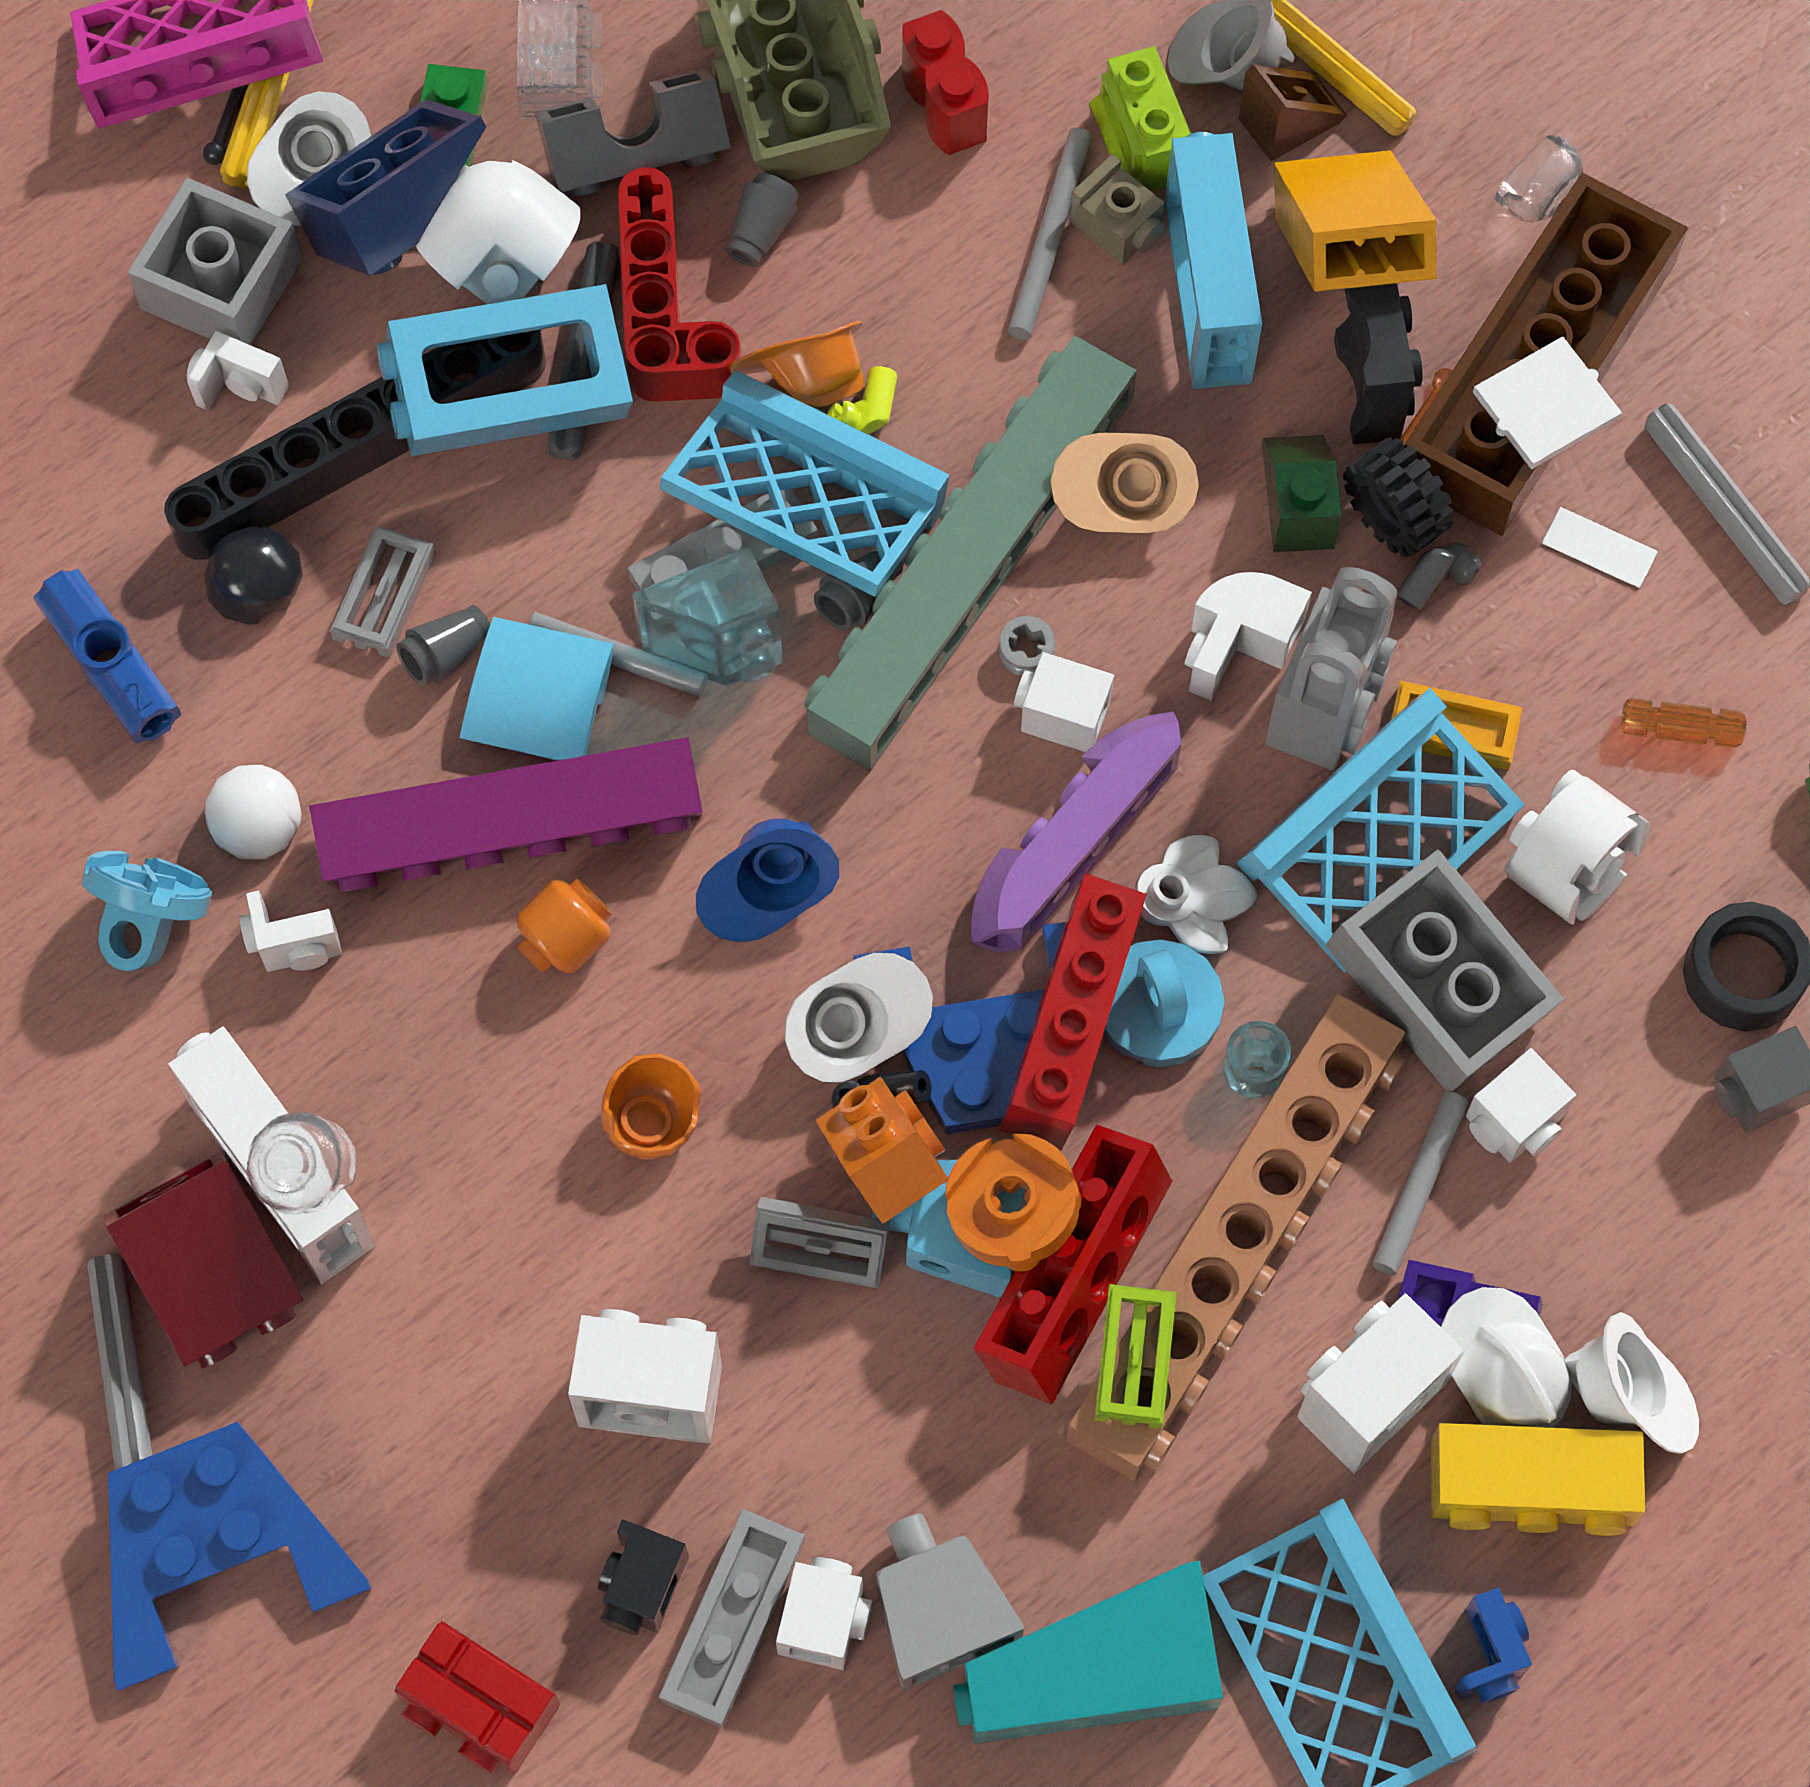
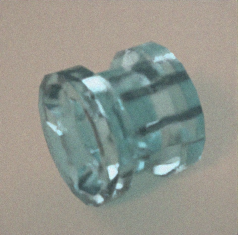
(1256, 1045)

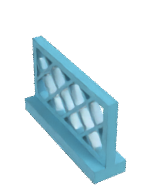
(827, 454)
(1359, 780)
(1385, 1624)

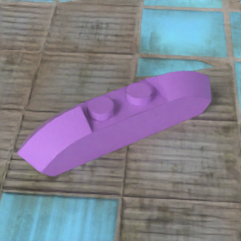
(1030, 884)

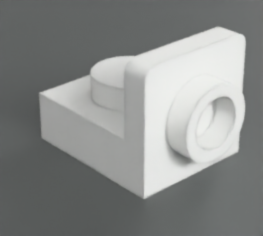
(240, 367)

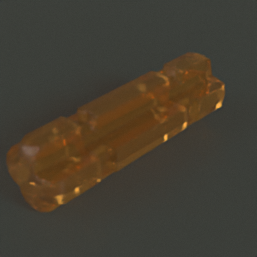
(1683, 722)

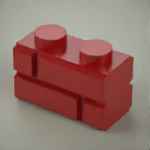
(476, 1699)

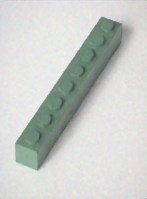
(966, 557)

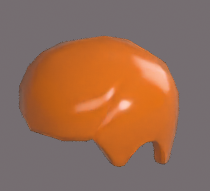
(650, 1106)

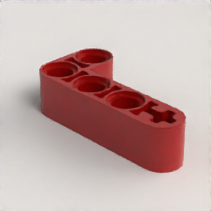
(656, 285)

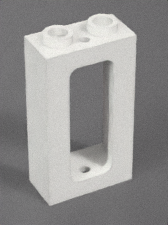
(234, 1108)

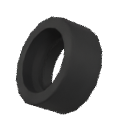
(1773, 928)

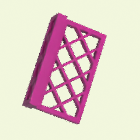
(196, 60)

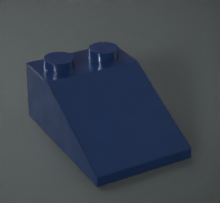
(386, 188)

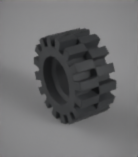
(1398, 497)

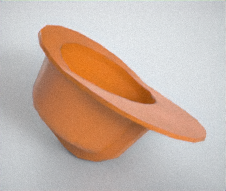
(811, 368)

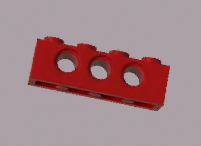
(1073, 1011)
(1057, 1303)

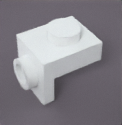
(293, 942)

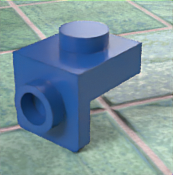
(1501, 1637)

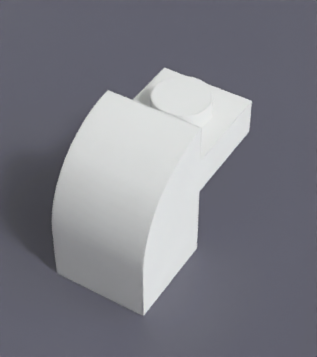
(1246, 615)

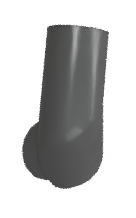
(1436, 566)

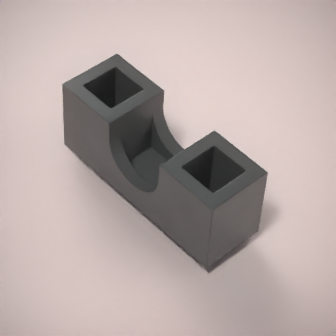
(683, 127)

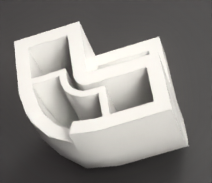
(499, 230)

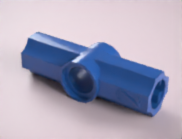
(123, 681)

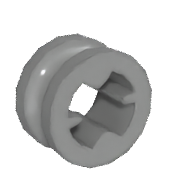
(1036, 631)

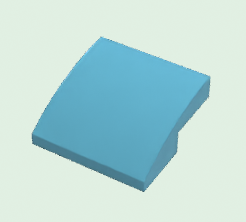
(536, 690)

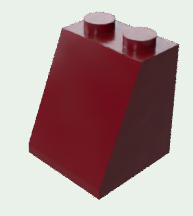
(204, 1261)

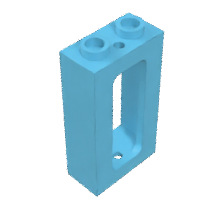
(1212, 260)
(510, 415)

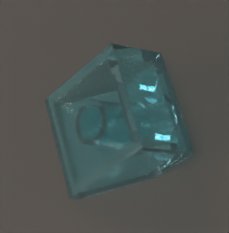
(713, 620)

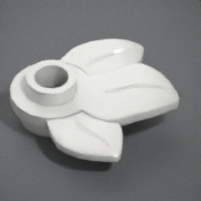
(1202, 891)

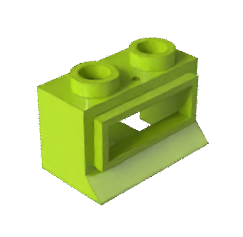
(1144, 133)

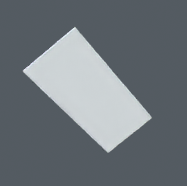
(1599, 547)

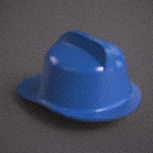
(766, 880)

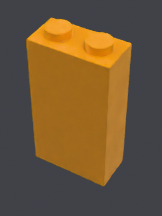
(1355, 221)

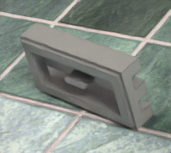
(366, 634)
(819, 1232)

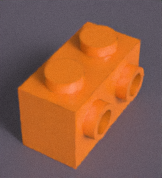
(884, 1147)

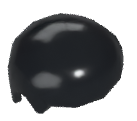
(252, 574)

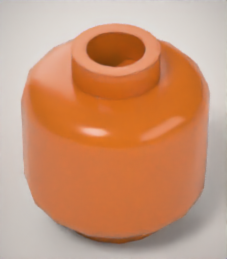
(563, 926)

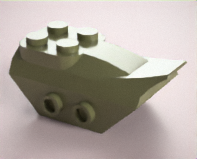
(798, 80)

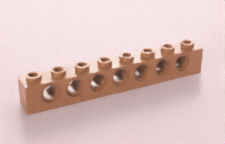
(1343, 1039)

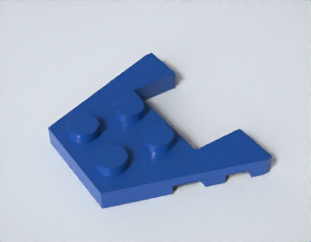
(975, 1050)
(198, 1516)

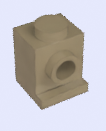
(1117, 211)

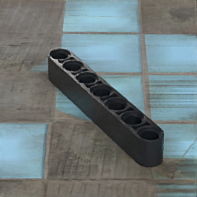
(325, 439)

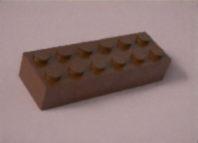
(1581, 282)

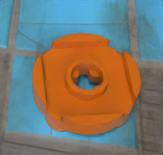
(1014, 1237)

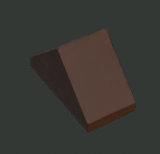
(1285, 108)

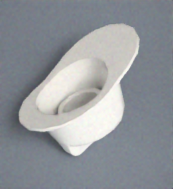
(300, 144)
(858, 1017)
(1509, 1362)
(1634, 1385)

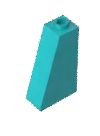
(1106, 1665)

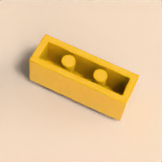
(1537, 1477)

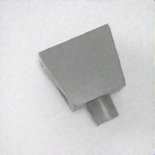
(940, 1604)

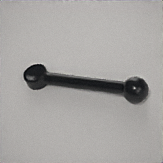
(215, 151)

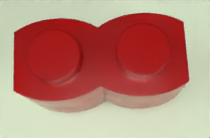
(945, 82)

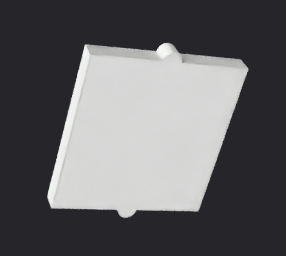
(1547, 402)

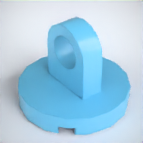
(146, 897)
(1165, 1004)

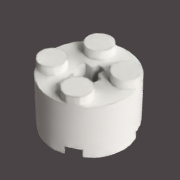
(1575, 847)

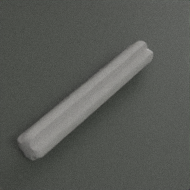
(1727, 504)
(119, 1359)

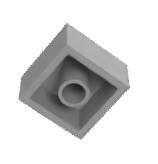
(215, 264)

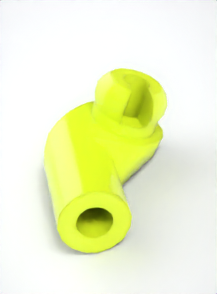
(875, 407)

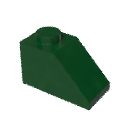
(1301, 493)

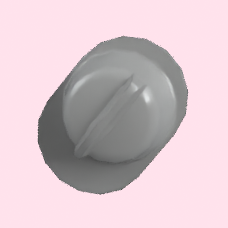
(1226, 41)

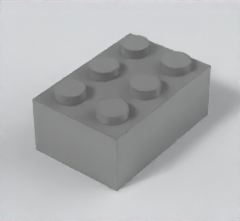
(1443, 971)

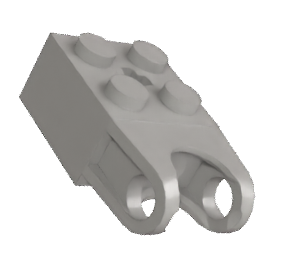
(1335, 670)

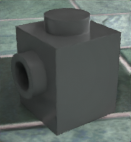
(1765, 1079)

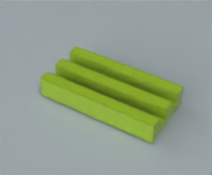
(1129, 1412)

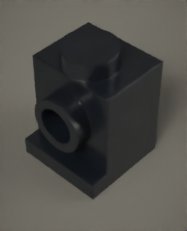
(641, 1578)

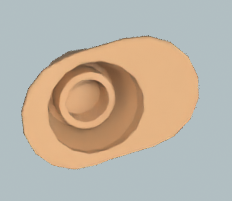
(1124, 482)

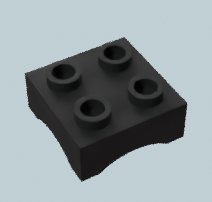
(1379, 360)

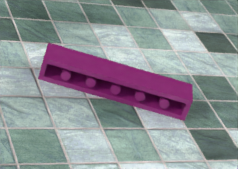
(506, 812)

